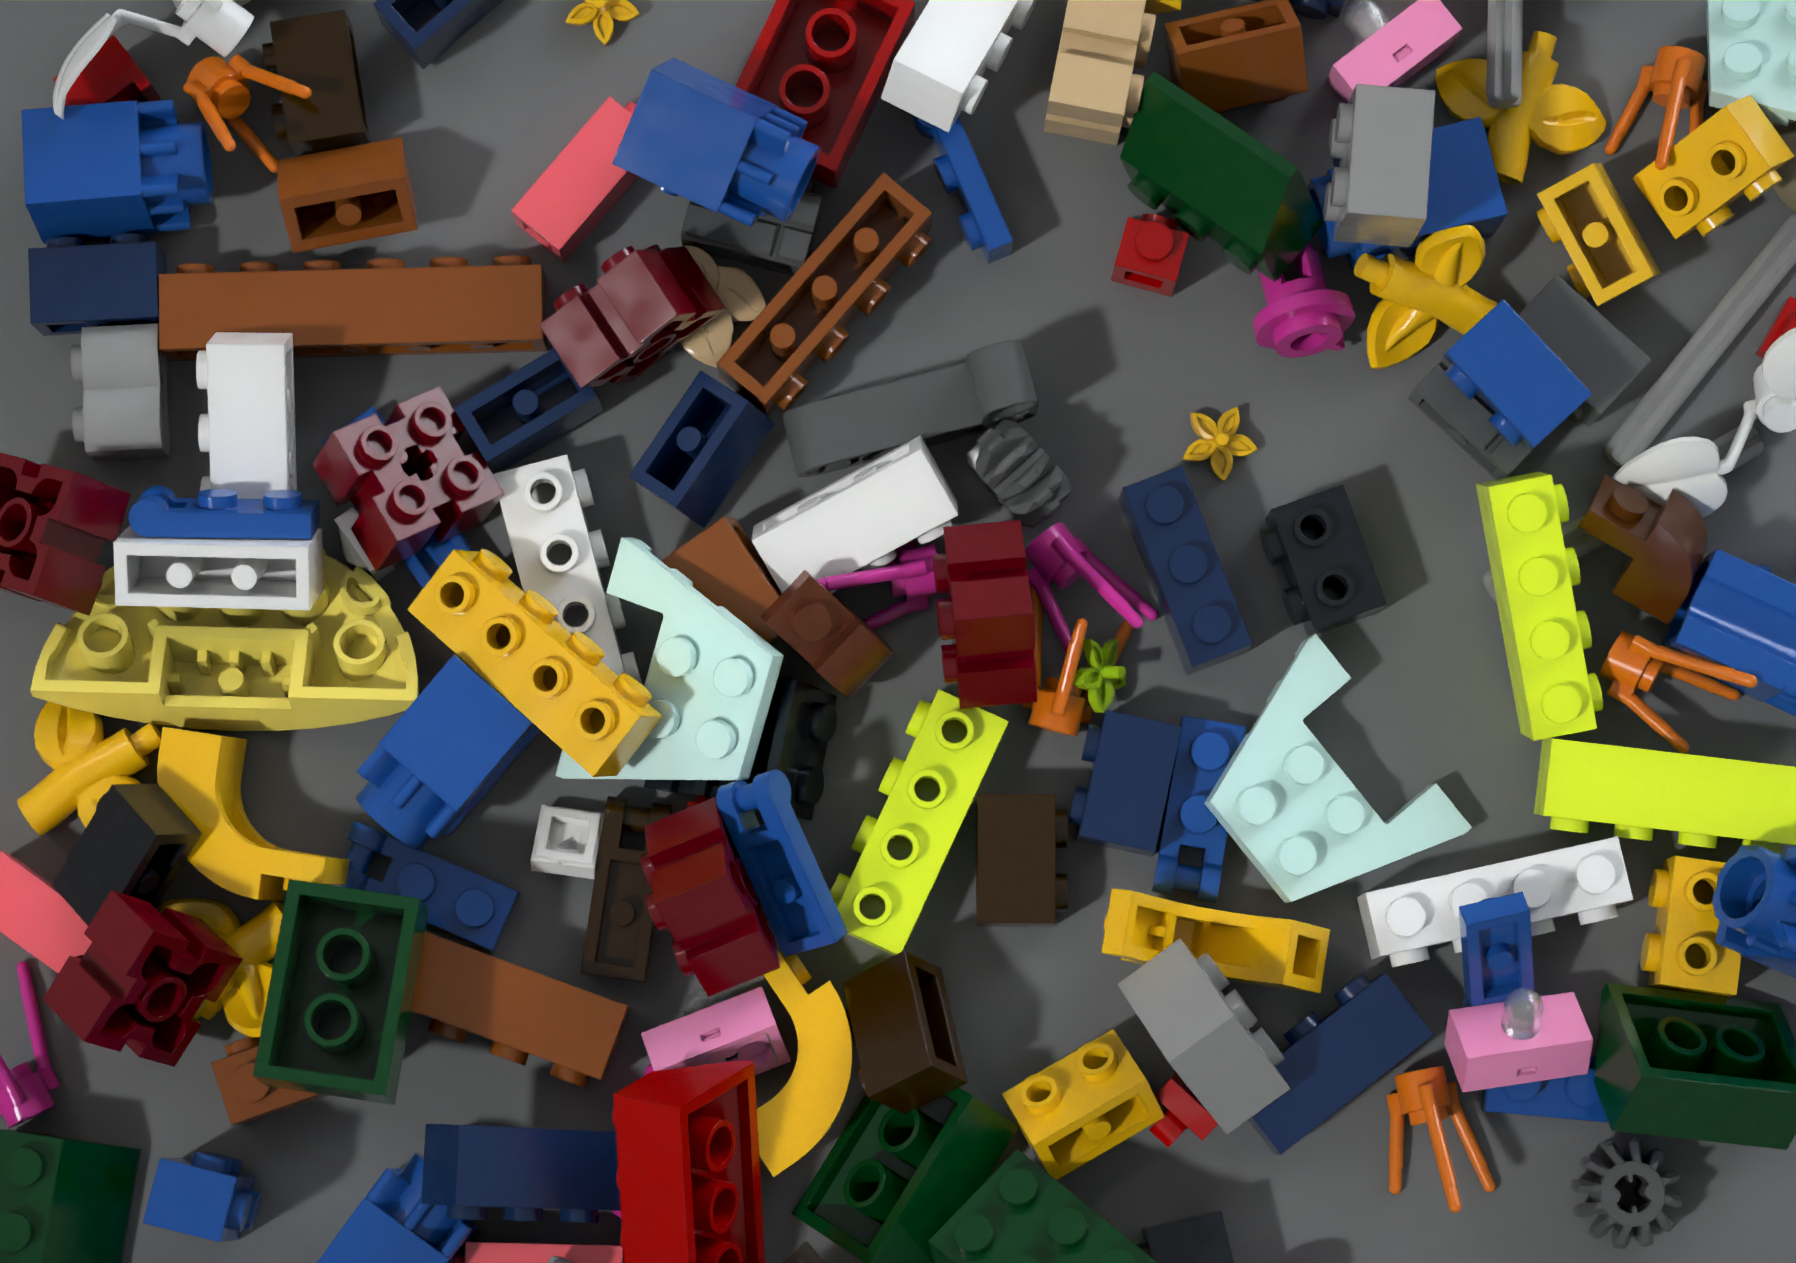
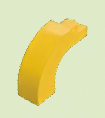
(205, 782)
(1241, 945)
(820, 1080)

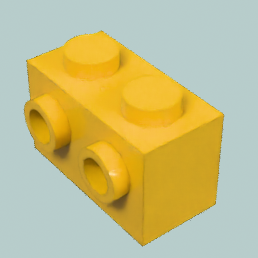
(1714, 167)
(1597, 235)
(1683, 946)
(1083, 1105)

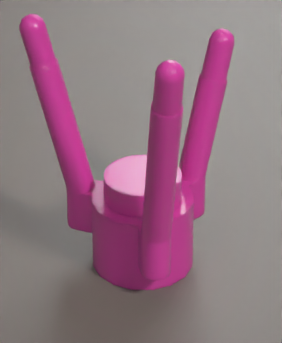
(1064, 559)
(907, 576)
(21, 1090)

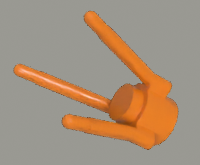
(1675, 84)
(224, 94)
(1638, 664)
(1060, 702)
(1426, 1098)

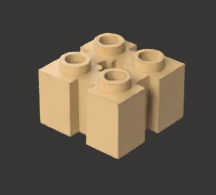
(1094, 67)

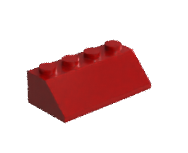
(690, 1166)

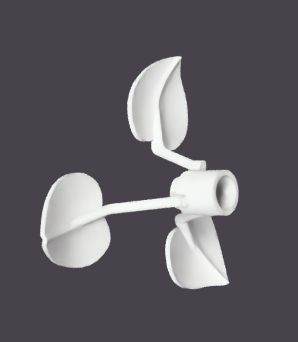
(214, 22)
(1694, 463)

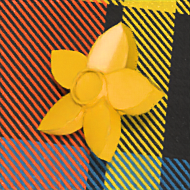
(602, 15)
(1218, 442)

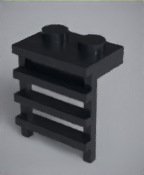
(792, 741)

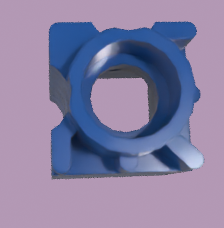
(717, 145)
(113, 169)
(1460, 192)
(1743, 621)
(443, 756)
(1759, 907)
(396, 1227)

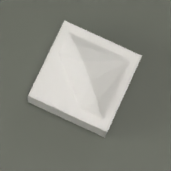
(352, 549)
(567, 841)

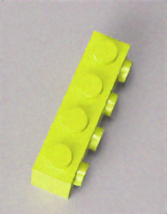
(1537, 605)
(1666, 792)
(918, 822)

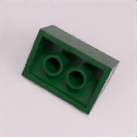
(1217, 180)
(1696, 1066)
(903, 1175)
(64, 1198)

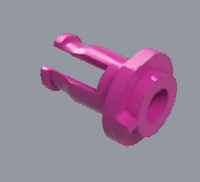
(1302, 313)

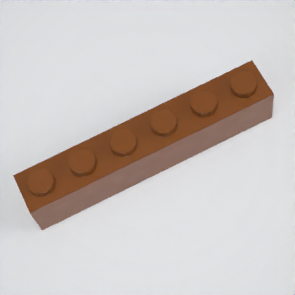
(359, 310)

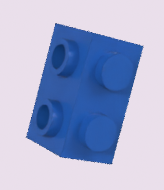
(1514, 376)
(203, 1197)

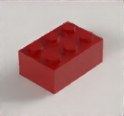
(828, 68)

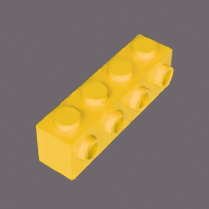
(536, 661)

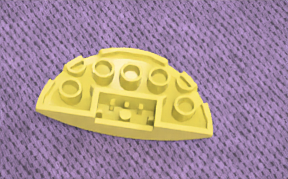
(236, 665)

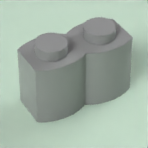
(123, 393)

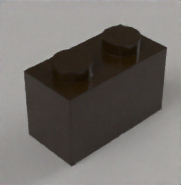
(322, 56)
(1018, 860)
(904, 1032)

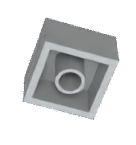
(1383, 165)
(1206, 1034)

